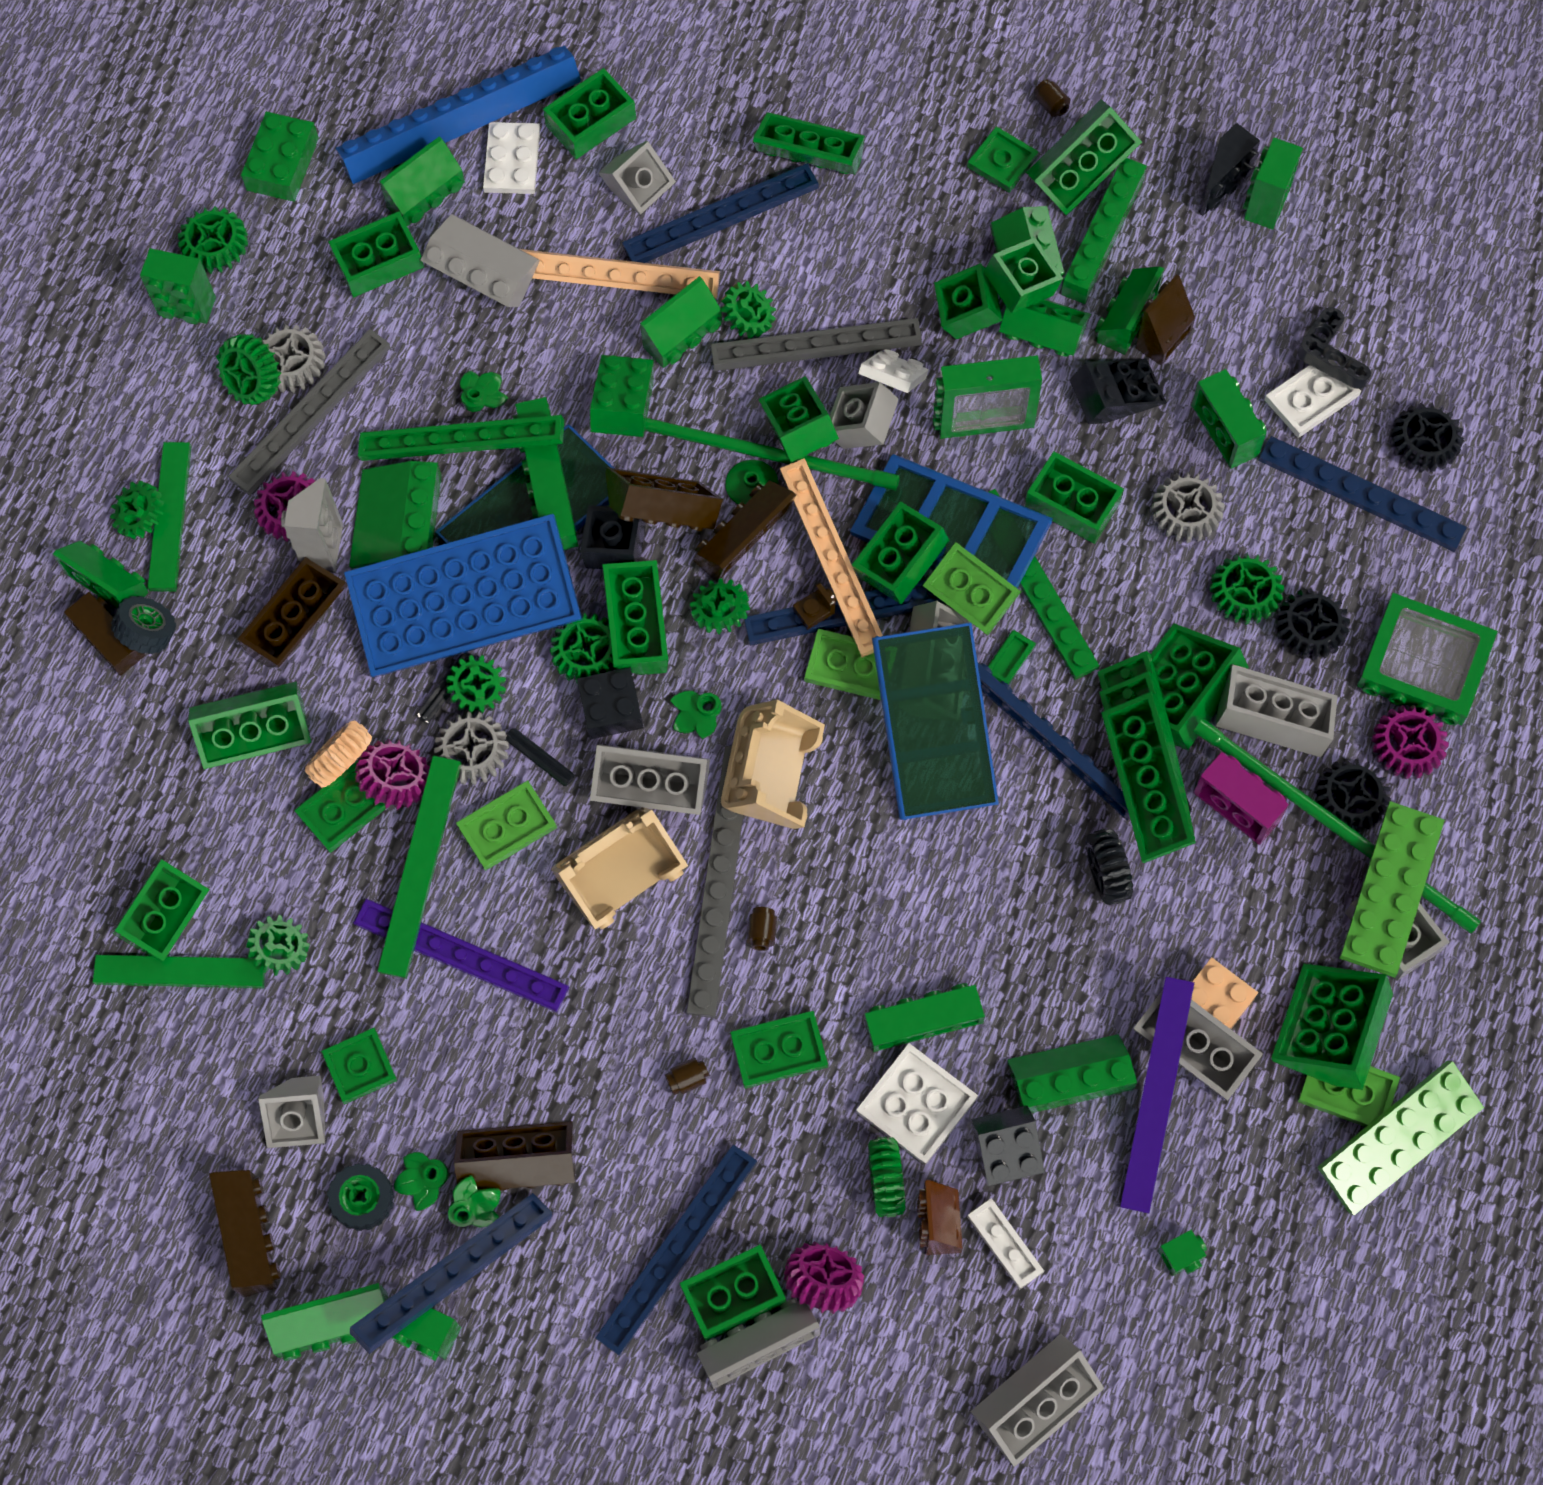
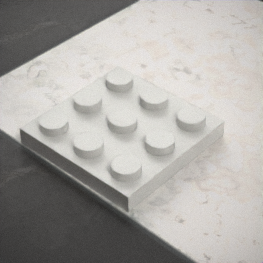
(917, 1104)

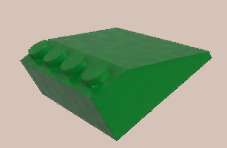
(395, 511)
(1192, 678)
(1334, 1024)

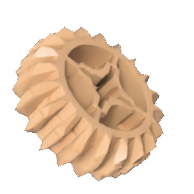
(338, 754)

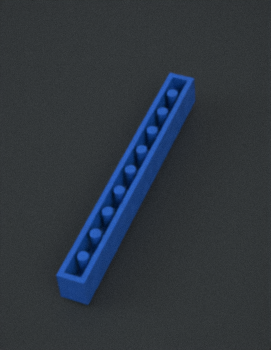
(459, 113)

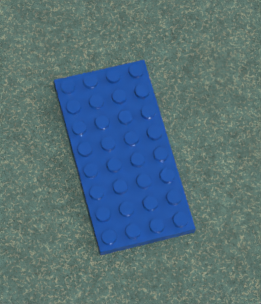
(463, 595)

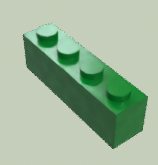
(924, 1017)

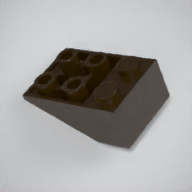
(1165, 321)

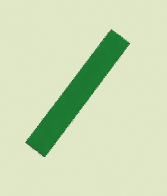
(168, 534)
(178, 972)

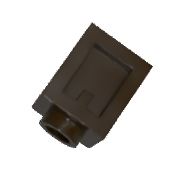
(815, 606)

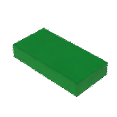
(1011, 657)

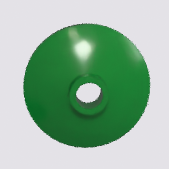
(736, 481)

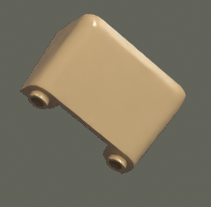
(768, 763)
(619, 866)

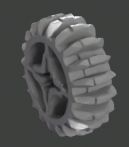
(295, 365)
(1203, 521)
(482, 747)

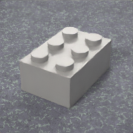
(1423, 942)

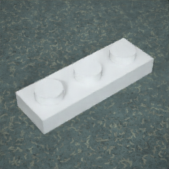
(1005, 1243)

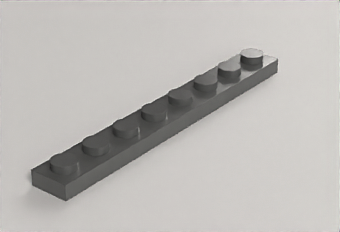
(816, 344)
(309, 412)

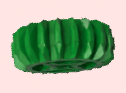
(213, 230)
(248, 369)
(1265, 580)
(576, 653)
(886, 1177)

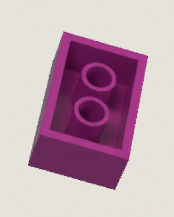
(1241, 797)

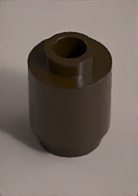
(1052, 98)
(762, 928)
(687, 1076)

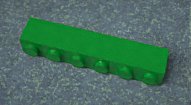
(1103, 230)
(547, 477)

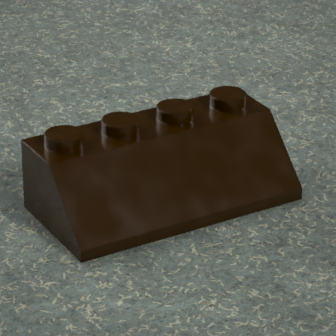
(662, 499)
(744, 529)
(291, 613)
(517, 1156)
(244, 1232)

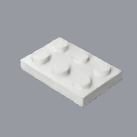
(511, 158)
(894, 371)
(1309, 399)

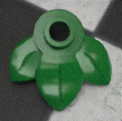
(484, 389)
(693, 715)
(417, 1179)
(477, 1203)

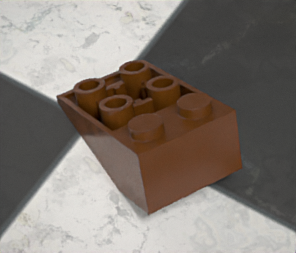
(941, 1219)

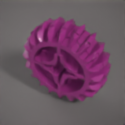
(278, 494)
(1394, 725)
(383, 760)
(823, 1277)

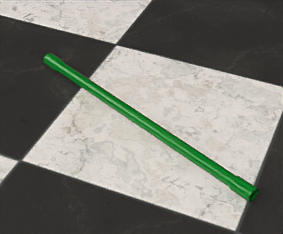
(874, 477)
(1218, 739)

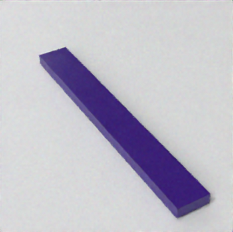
(471, 959)
(1157, 1095)

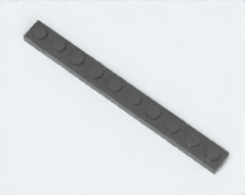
(715, 906)

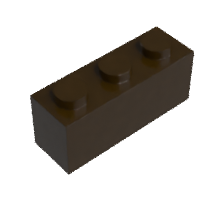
(94, 621)

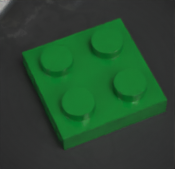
(1002, 159)
(359, 1066)

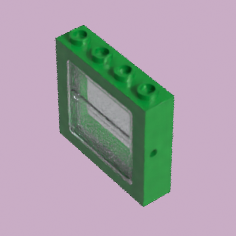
(976, 405)
(1427, 659)

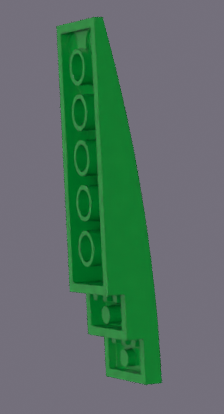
(1145, 757)

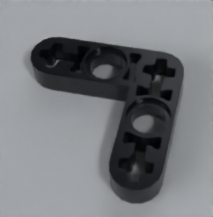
(1321, 346)

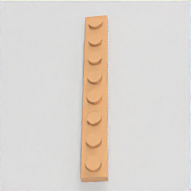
(620, 273)
(832, 556)

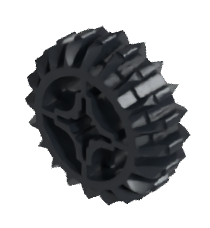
(1422, 450)
(1302, 621)
(1376, 806)
(1109, 866)

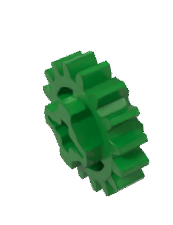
(748, 309)
(137, 510)
(722, 605)
(464, 687)
(277, 943)

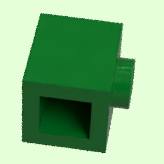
(1183, 1253)

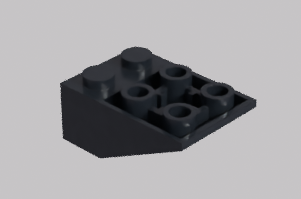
(1232, 162)
(1116, 389)

